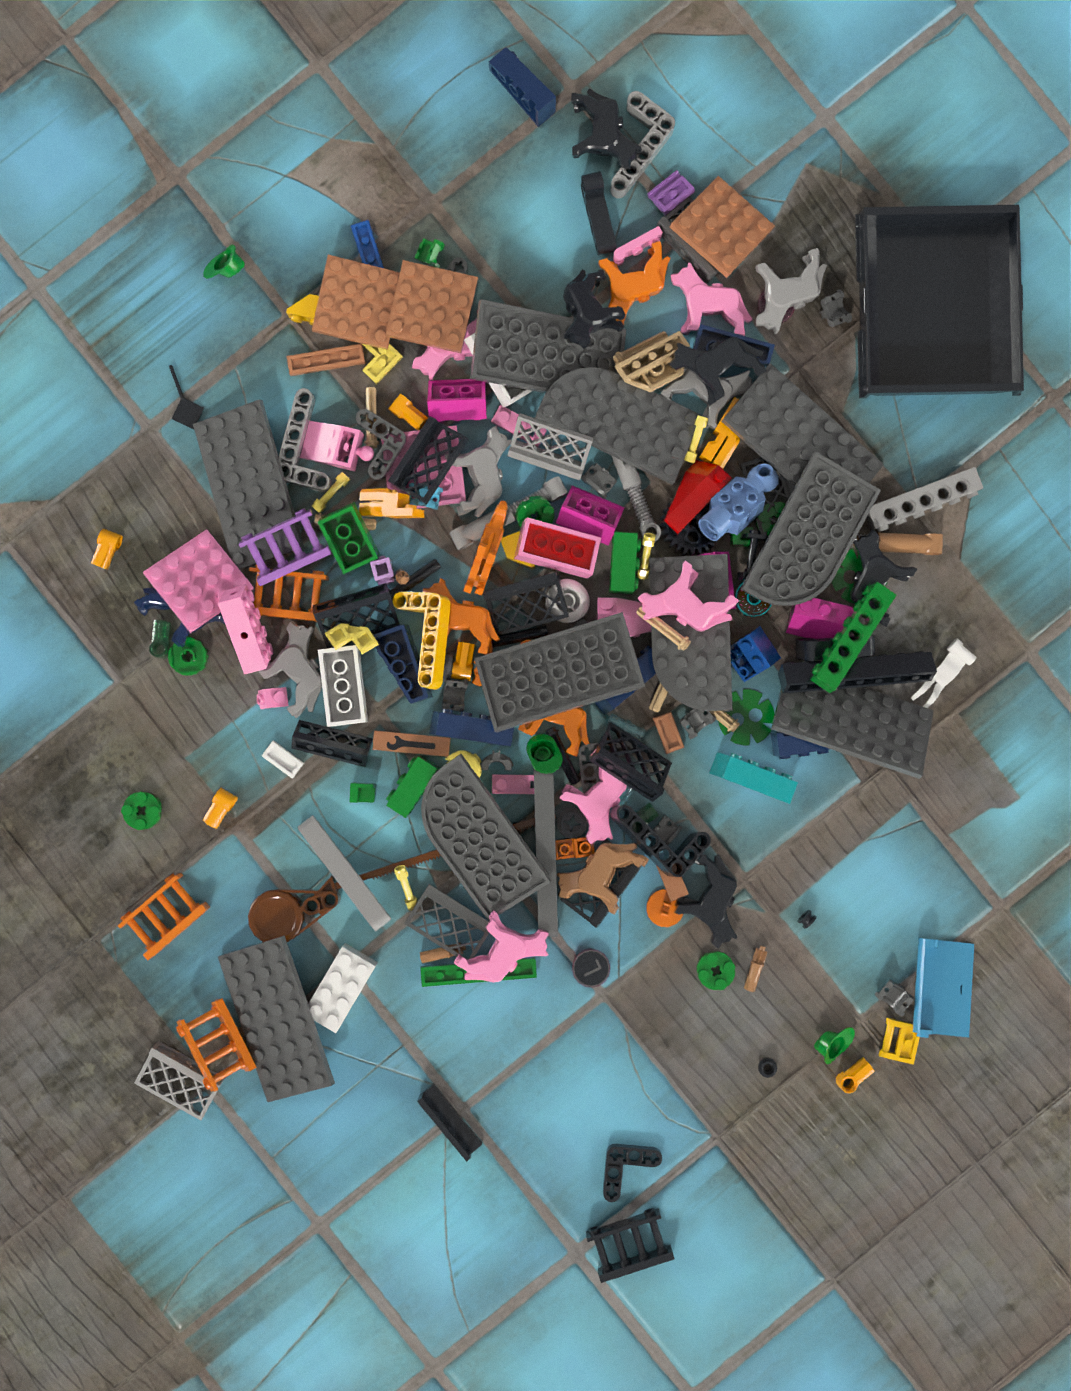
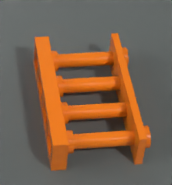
(294, 612)
(181, 921)
(235, 1045)

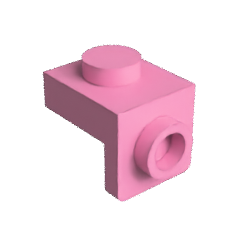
(272, 698)

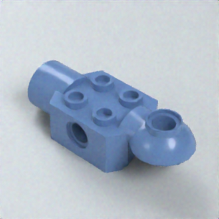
(738, 502)

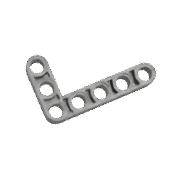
(650, 150)
(296, 445)

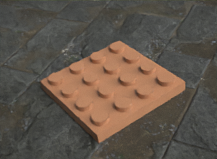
(722, 226)
(355, 302)
(432, 306)

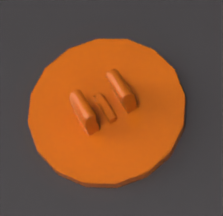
(661, 909)

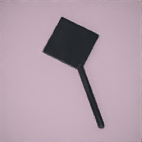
(186, 411)

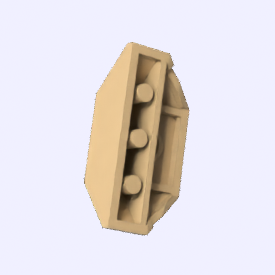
(650, 367)

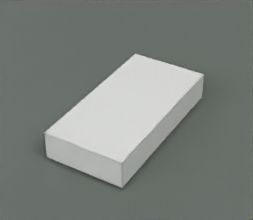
(282, 759)

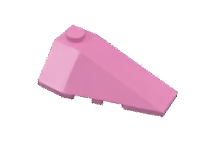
(612, 606)

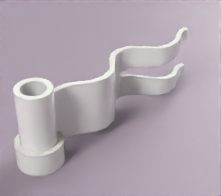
(947, 670)

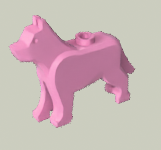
(708, 301)
(434, 358)
(683, 603)
(596, 804)
(504, 952)

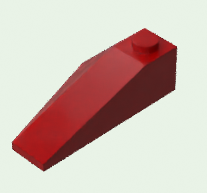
(696, 489)

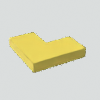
(382, 362)

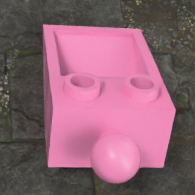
(331, 445)

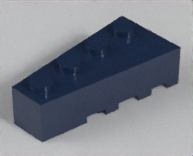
(523, 86)
(708, 335)
(402, 658)
(647, 670)
(468, 728)
(786, 745)

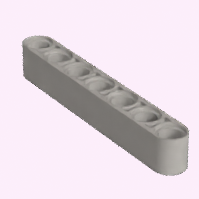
(344, 873)

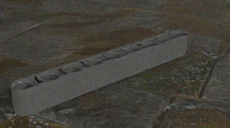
(546, 851)

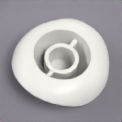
(575, 597)

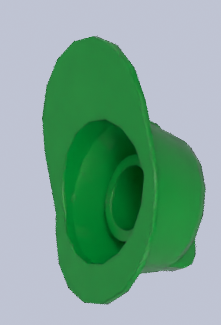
(226, 264)
(544, 753)
(833, 1044)

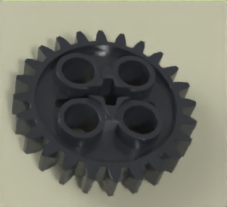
(681, 539)

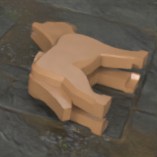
(600, 872)

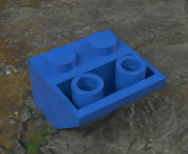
(753, 654)

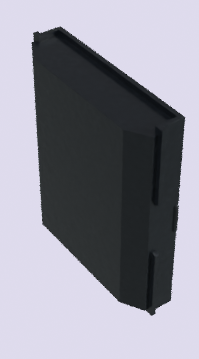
(939, 300)

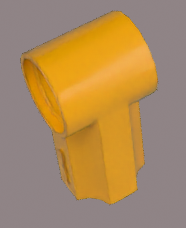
(404, 409)
(108, 543)
(463, 665)
(222, 803)
(856, 1073)

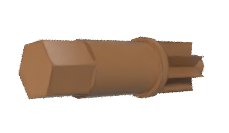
(402, 576)
(438, 953)
(755, 969)

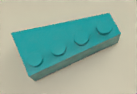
(754, 777)

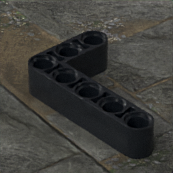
(658, 844)

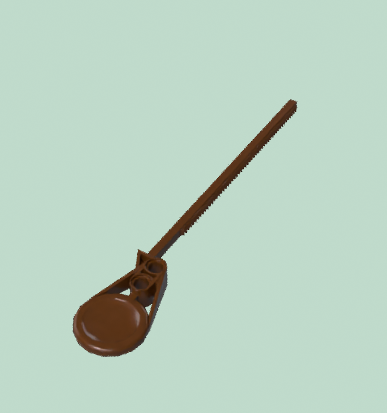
(281, 914)

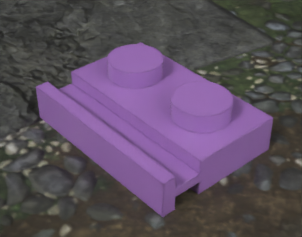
(671, 192)

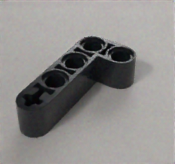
(597, 212)
(813, 649)

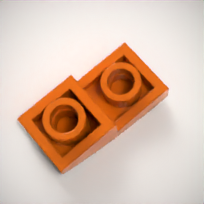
(573, 848)

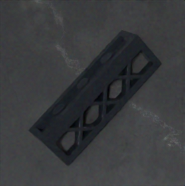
(330, 747)
(449, 1121)

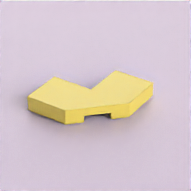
(344, 634)

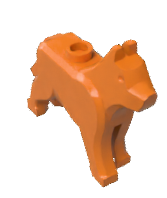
(637, 285)
(487, 550)
(467, 617)
(574, 726)

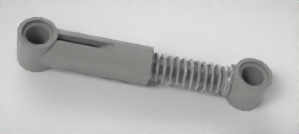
(631, 482)
(468, 534)

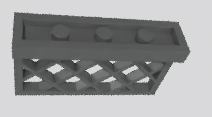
(682, 248)
(453, 907)

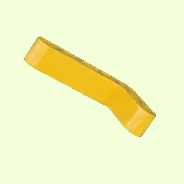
(430, 632)

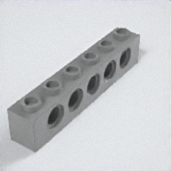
(968, 479)

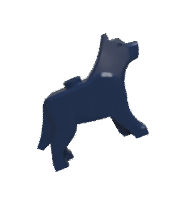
(154, 600)

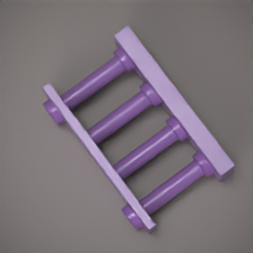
(283, 566)

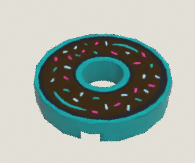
(748, 608)

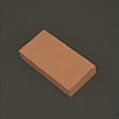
(668, 732)
(674, 885)

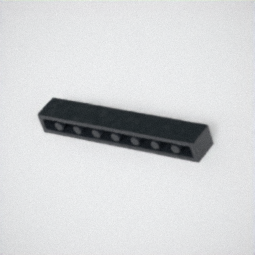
(864, 672)

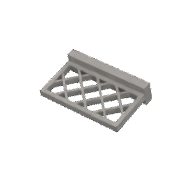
(546, 457)
(183, 1065)

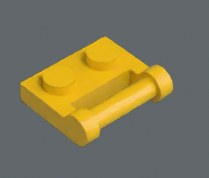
(906, 1042)

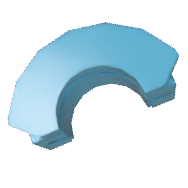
(431, 504)

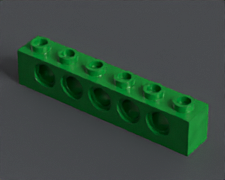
(882, 598)

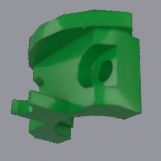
(428, 252)

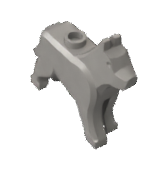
(789, 292)
(688, 382)
(483, 472)
(298, 666)

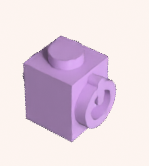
(383, 570)

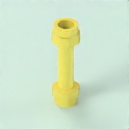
(701, 422)
(319, 504)
(648, 542)
(402, 874)

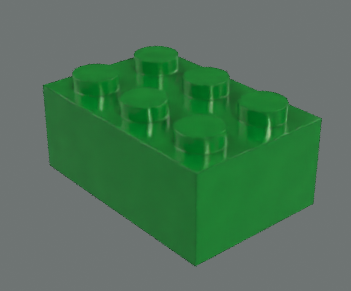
(348, 538)
(624, 563)
(411, 786)

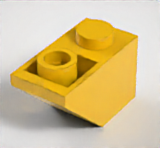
(304, 309)
(509, 545)

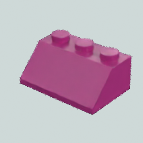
(457, 399)
(589, 514)
(817, 619)

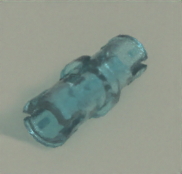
(627, 726)

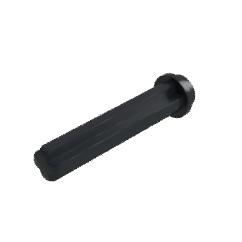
(416, 578)
(520, 636)
(566, 763)

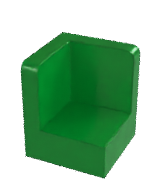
(738, 541)
(362, 792)

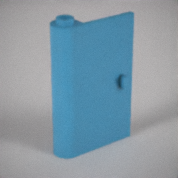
(943, 988)

